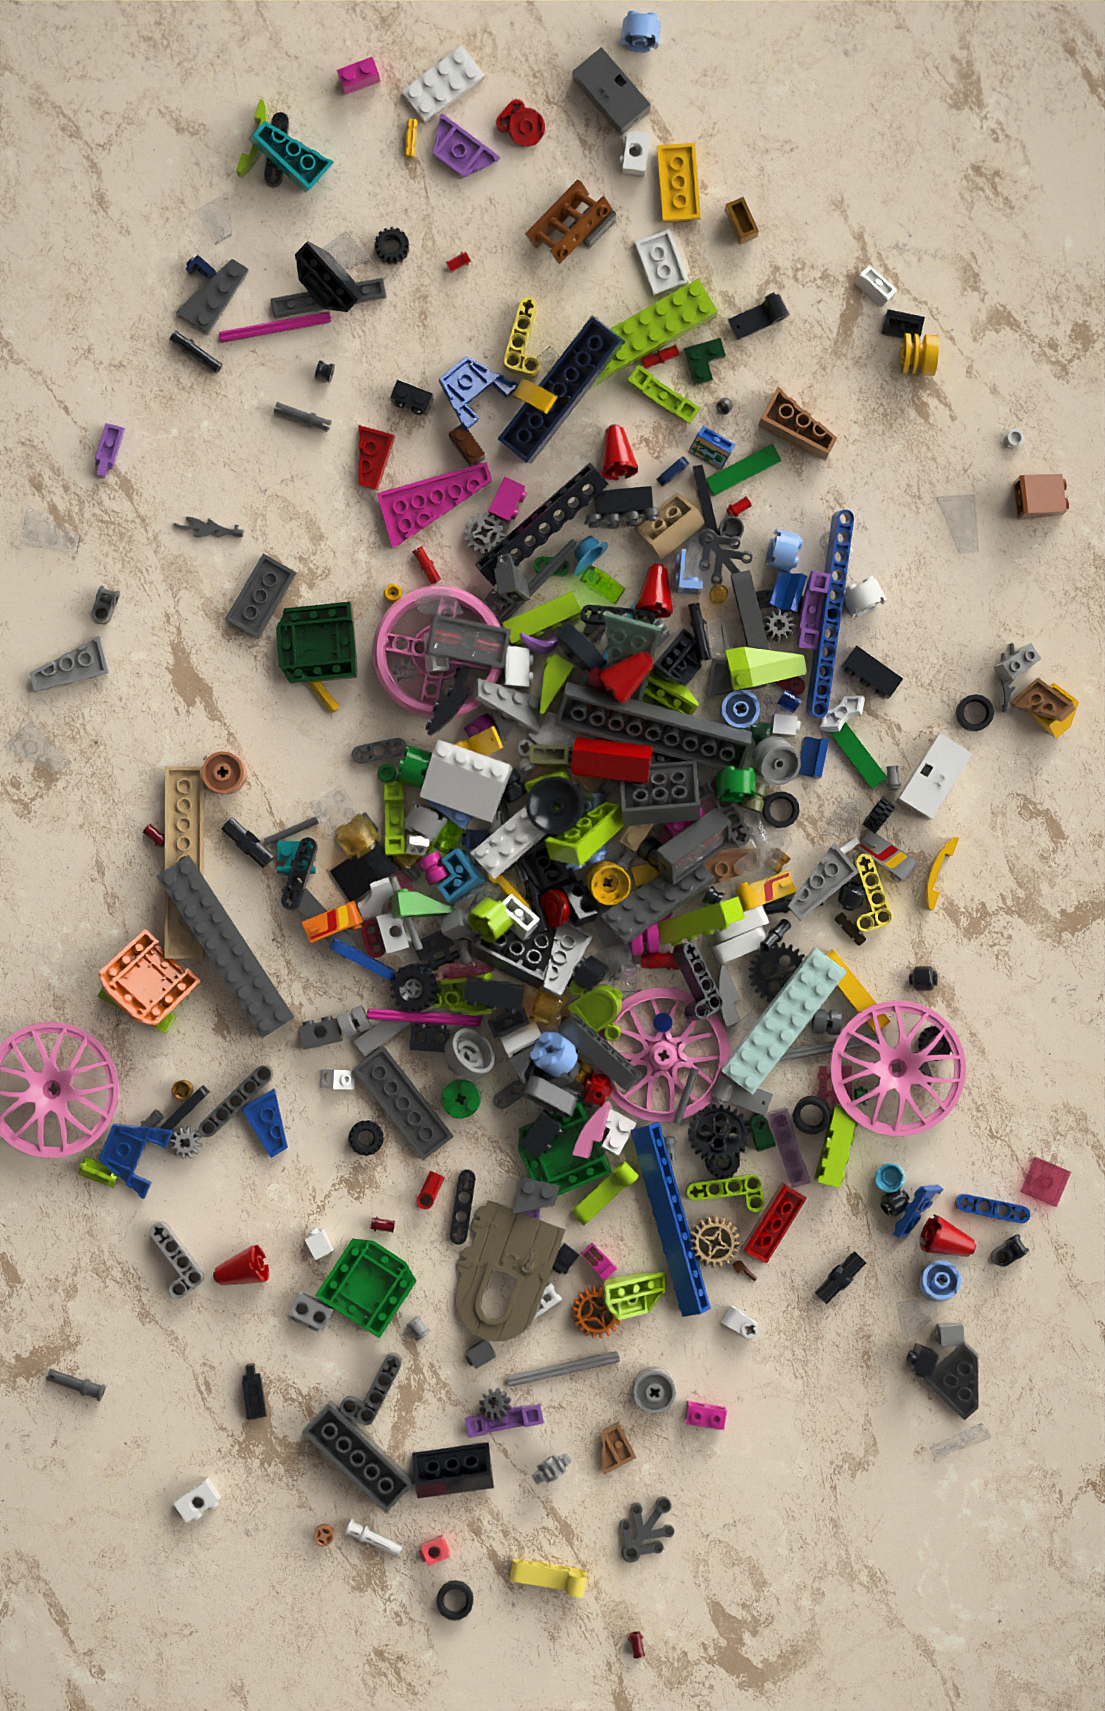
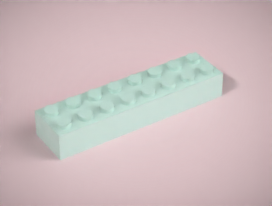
(783, 1020)

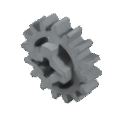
(492, 530)
(551, 1468)

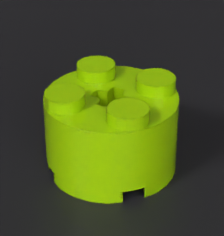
(490, 919)

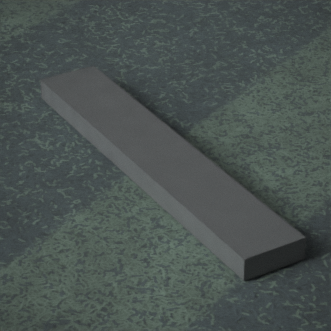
(305, 302)

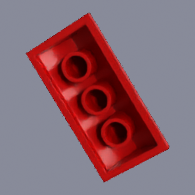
(611, 760)
(774, 1223)

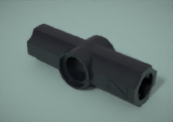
(247, 842)
(840, 1277)

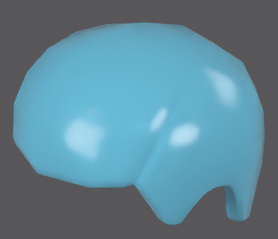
(889, 1177)

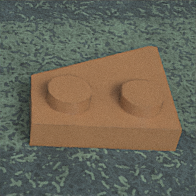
(615, 1448)

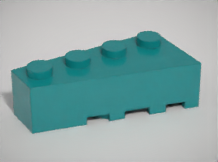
(291, 156)

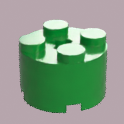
(413, 766)
(736, 784)
(451, 1093)

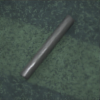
(290, 831)
(685, 1095)

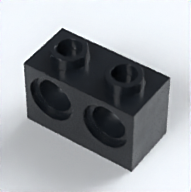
(582, 902)
(429, 1043)

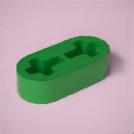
(546, 560)

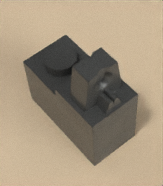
(510, 582)

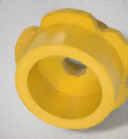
(393, 588)

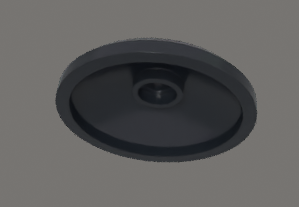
(541, 805)

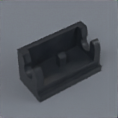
(899, 323)

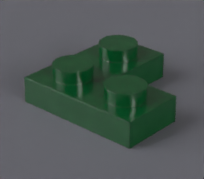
(700, 355)

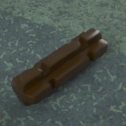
(850, 929)

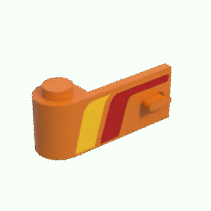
(333, 921)

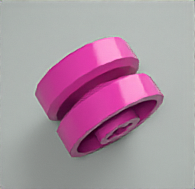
(651, 938)

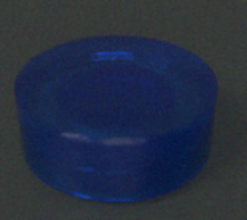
(662, 1022)

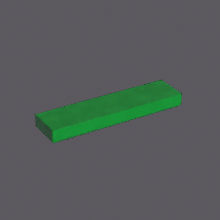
(743, 469)
(858, 756)

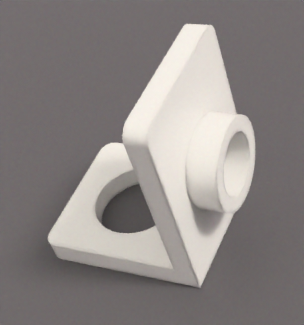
(338, 1079)

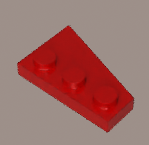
(373, 456)

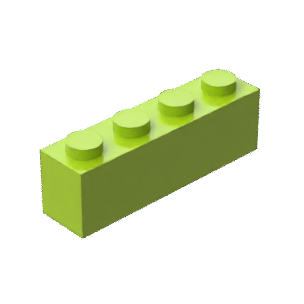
(543, 618)

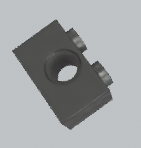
(308, 1035)

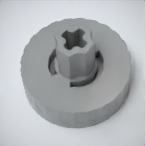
(477, 1051)

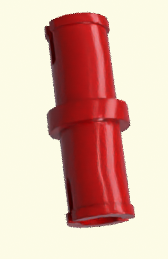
(426, 565)

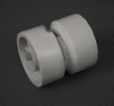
(347, 1024)

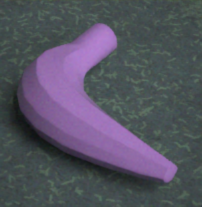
(539, 646)

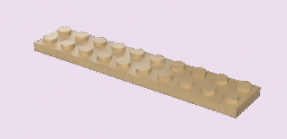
(182, 838)

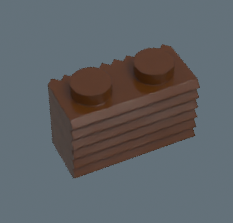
(467, 445)

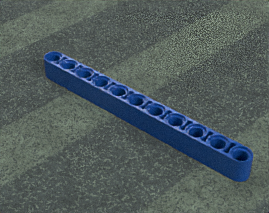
(835, 606)

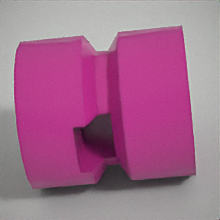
(433, 868)

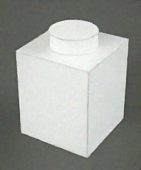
(785, 725)
(318, 1243)

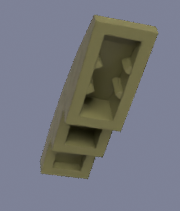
(551, 756)

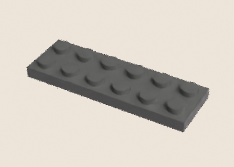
(653, 903)
(403, 1102)

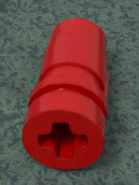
(659, 960)

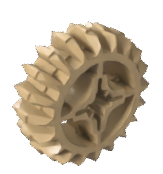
(717, 1233)

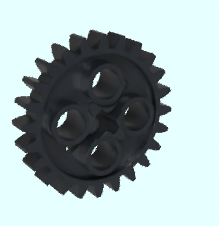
(773, 957)
(730, 1145)

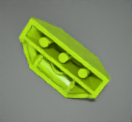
(669, 695)
(633, 1293)

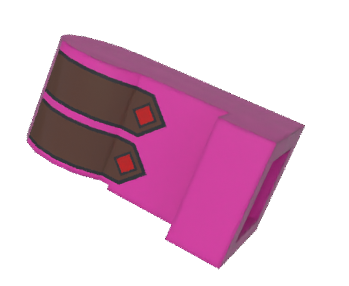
(599, 1261)

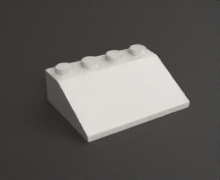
(465, 781)

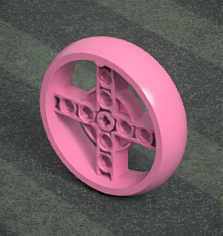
(386, 642)

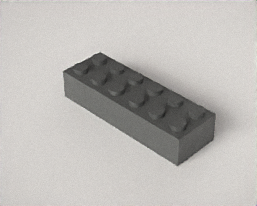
(358, 1456)

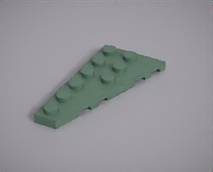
(628, 638)

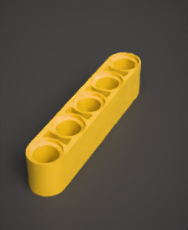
(856, 993)

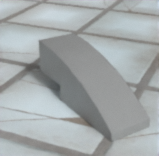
(729, 996)

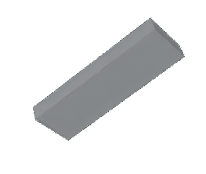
(379, 1034)

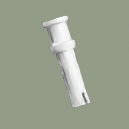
(364, 1534)

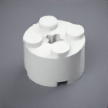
(864, 597)

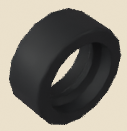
(975, 698)
(795, 809)
(811, 1129)
(469, 1597)

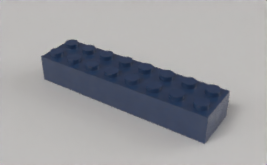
(569, 382)

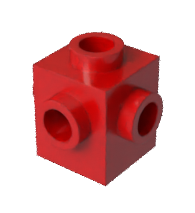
(597, 1089)

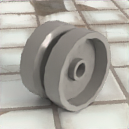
(776, 760)
(654, 1401)

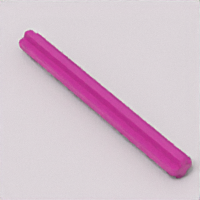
(274, 327)
(424, 1017)

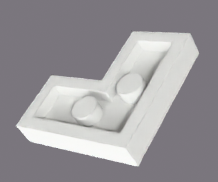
(619, 1131)

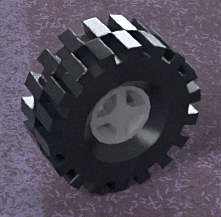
(406, 989)

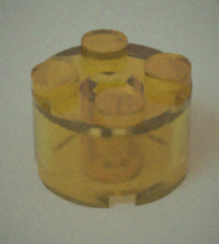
(357, 836)
(547, 1008)

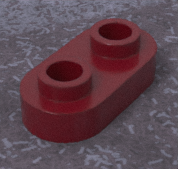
(595, 680)
(787, 684)
(373, 939)

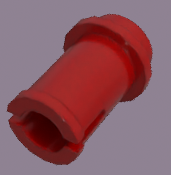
(458, 262)
(739, 507)

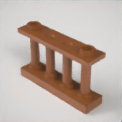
(559, 211)

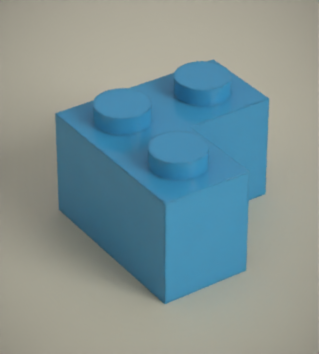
(463, 875)

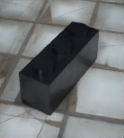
(623, 501)
(871, 673)
(493, 994)

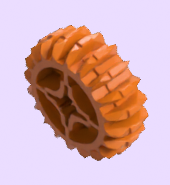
(589, 1316)

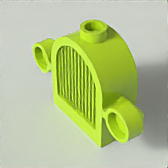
(598, 1008)

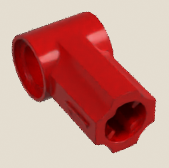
(431, 1188)

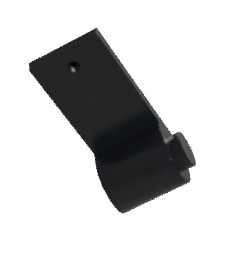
(762, 316)

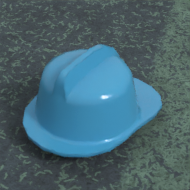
(588, 552)

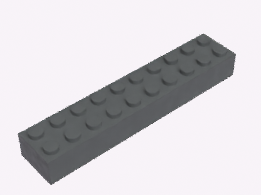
(651, 725)
(225, 946)

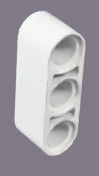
(753, 918)
(739, 945)

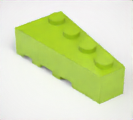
(587, 836)

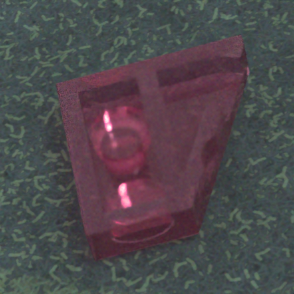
(471, 968)

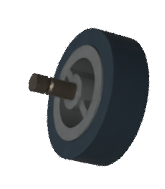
(580, 647)

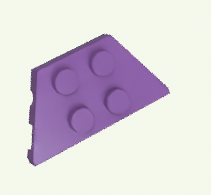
(460, 149)

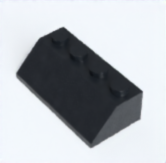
(452, 1470)

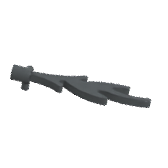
(205, 530)
(1007, 691)

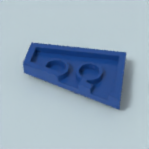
(267, 1122)
(912, 1211)

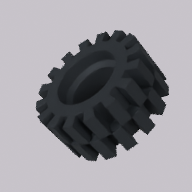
(389, 234)
(878, 815)
(924, 1041)
(354, 1137)
(722, 1172)

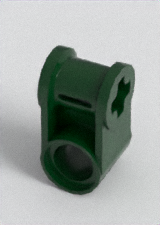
(762, 1135)

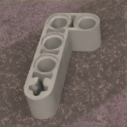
(173, 1257)

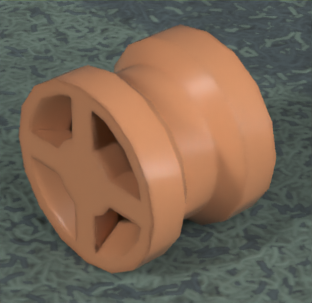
(322, 1538)

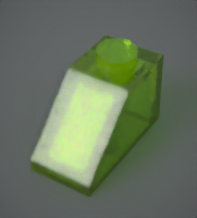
(602, 584)
(449, 837)

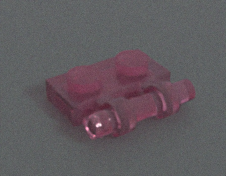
(823, 1076)

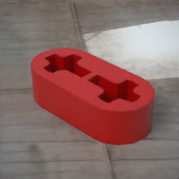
(507, 112)

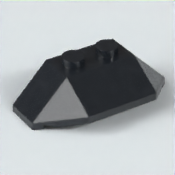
(325, 278)
(679, 660)

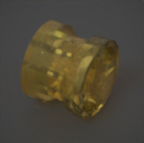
(716, 596)

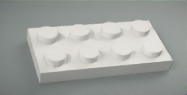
(443, 84)
(507, 843)

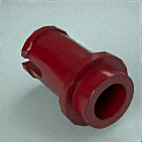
(157, 837)
(382, 1225)
(636, 1644)

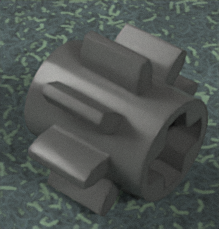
(495, 601)
(403, 665)

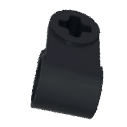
(1010, 1250)

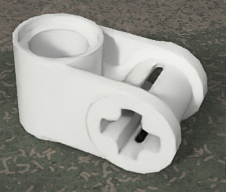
(738, 1320)

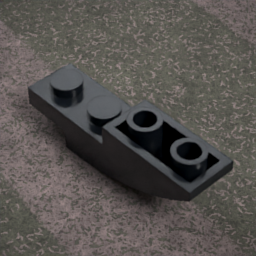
(446, 709)

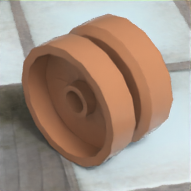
(213, 769)

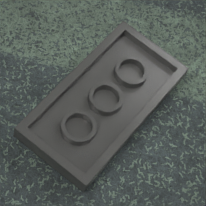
(260, 596)

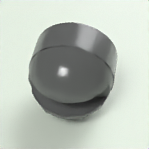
(726, 408)

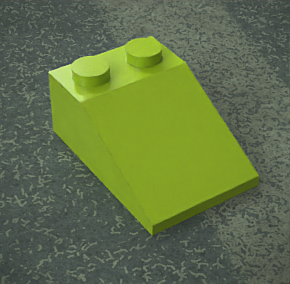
(555, 676)

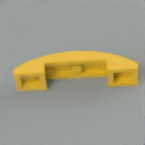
(534, 395)
(931, 895)

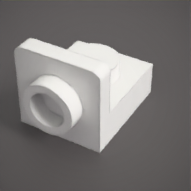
(416, 845)

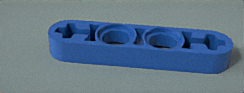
(362, 959)
(992, 1208)

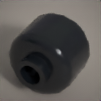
(851, 895)
(923, 978)
(894, 1202)

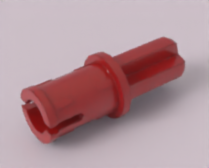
(660, 356)

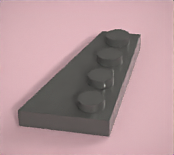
(210, 301)

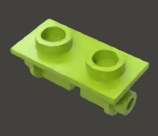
(97, 1171)

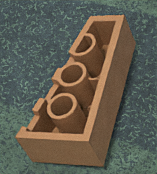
(796, 425)

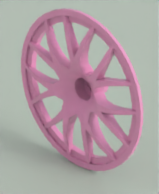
(908, 1066)
(668, 1068)
(58, 1103)

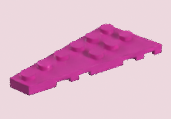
(421, 503)

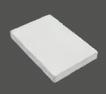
(661, 262)

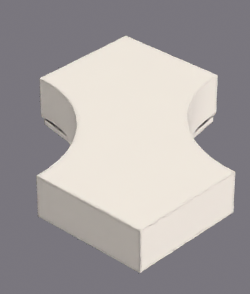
(848, 708)
(373, 903)

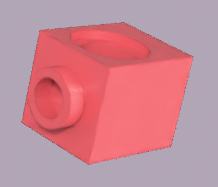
(440, 1544)

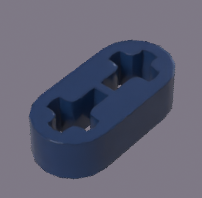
(672, 471)

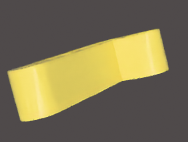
(522, 335)
(877, 888)
(549, 1575)

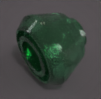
(760, 731)

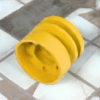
(919, 354)
(618, 885)

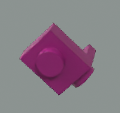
(480, 724)

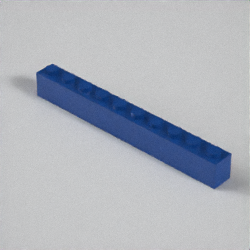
(670, 1219)

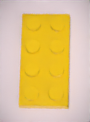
(678, 182)

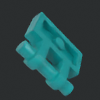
(287, 851)

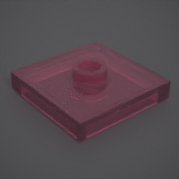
(1045, 1181)

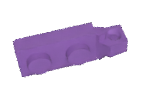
(108, 448)

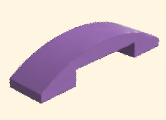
(811, 610)
(518, 1416)

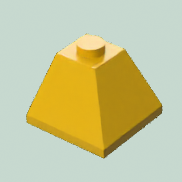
(1053, 726)

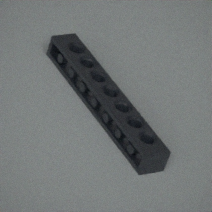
(545, 514)

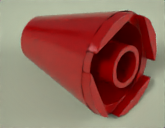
(617, 455)
(656, 592)
(627, 675)
(945, 1238)
(243, 1268)

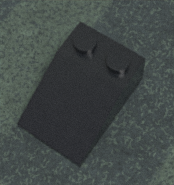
(545, 872)
(357, 873)

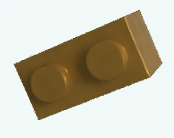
(741, 220)

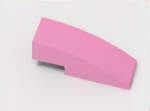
(592, 1132)

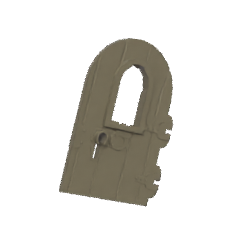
(505, 1245)

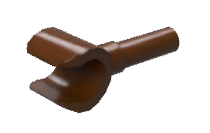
(739, 1267)

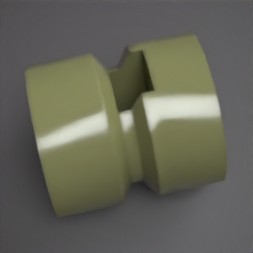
(756, 804)

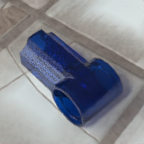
(789, 701)

